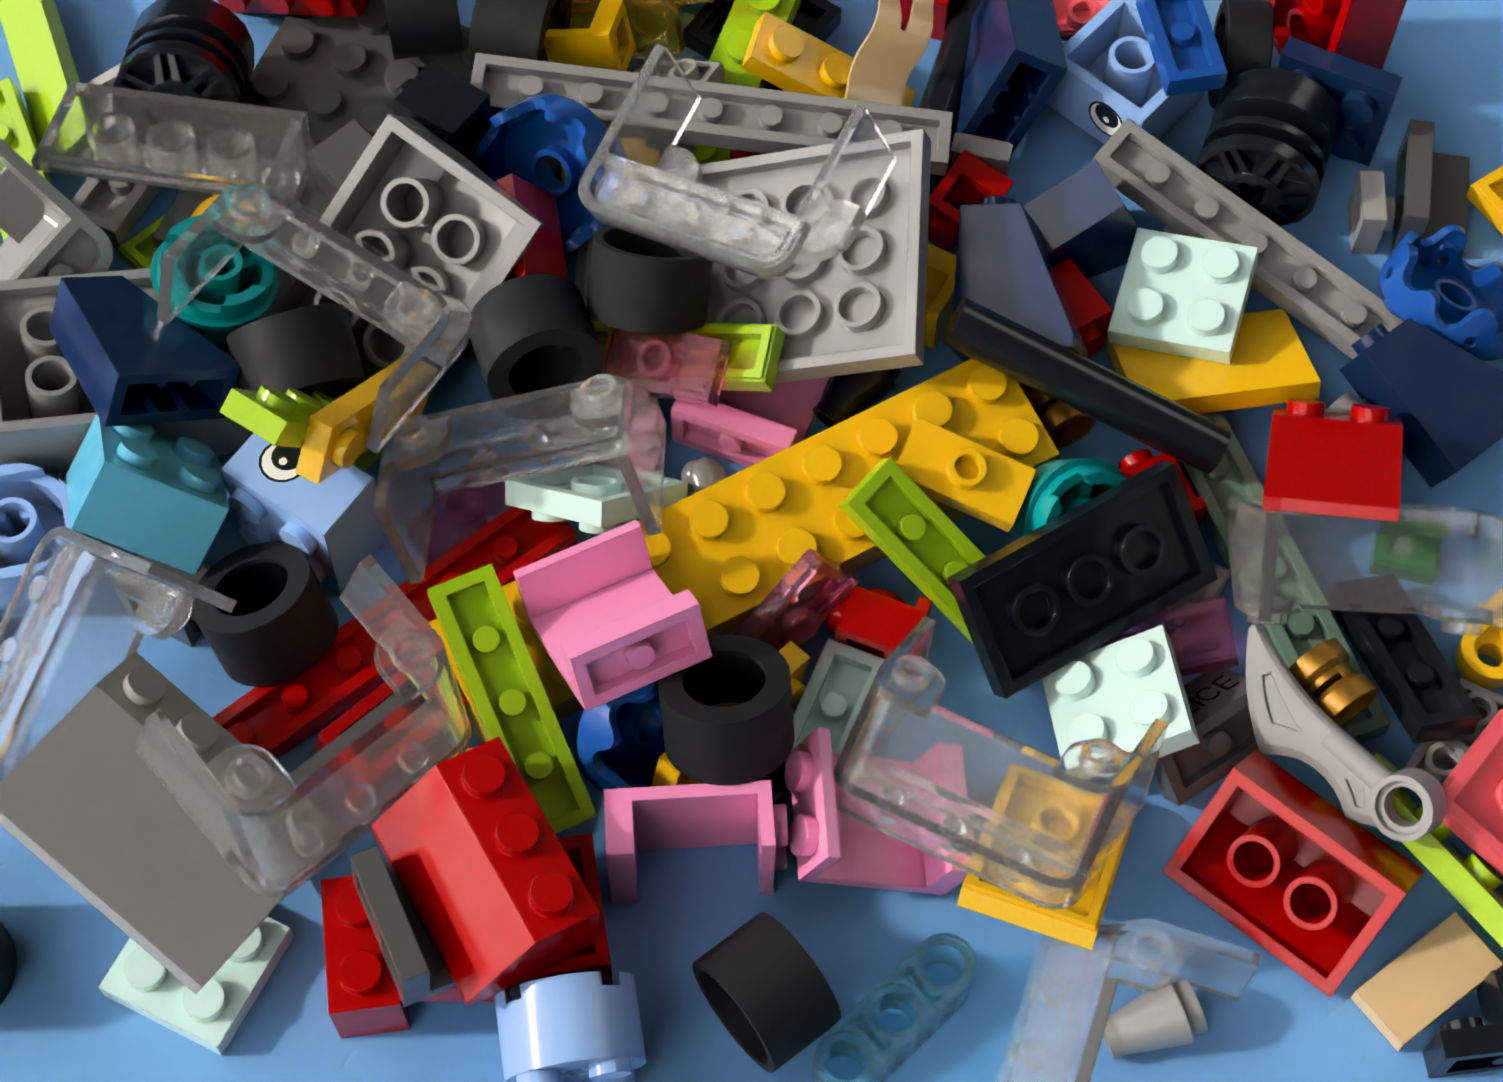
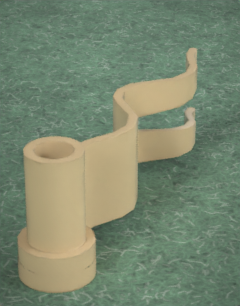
(890, 53)

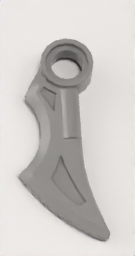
(1296, 727)

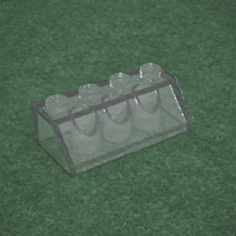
(174, 142)

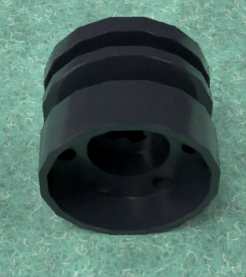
(189, 52)
(1272, 141)

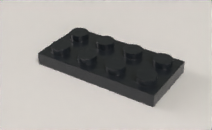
(1083, 579)

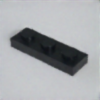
(1411, 674)

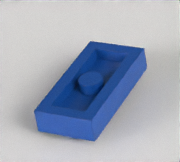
(1182, 45)

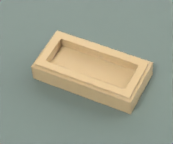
(1426, 981)

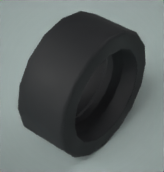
(1244, 37)

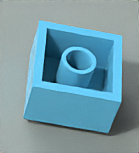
(147, 493)

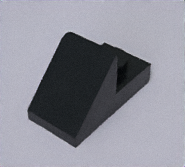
(1467, 1043)

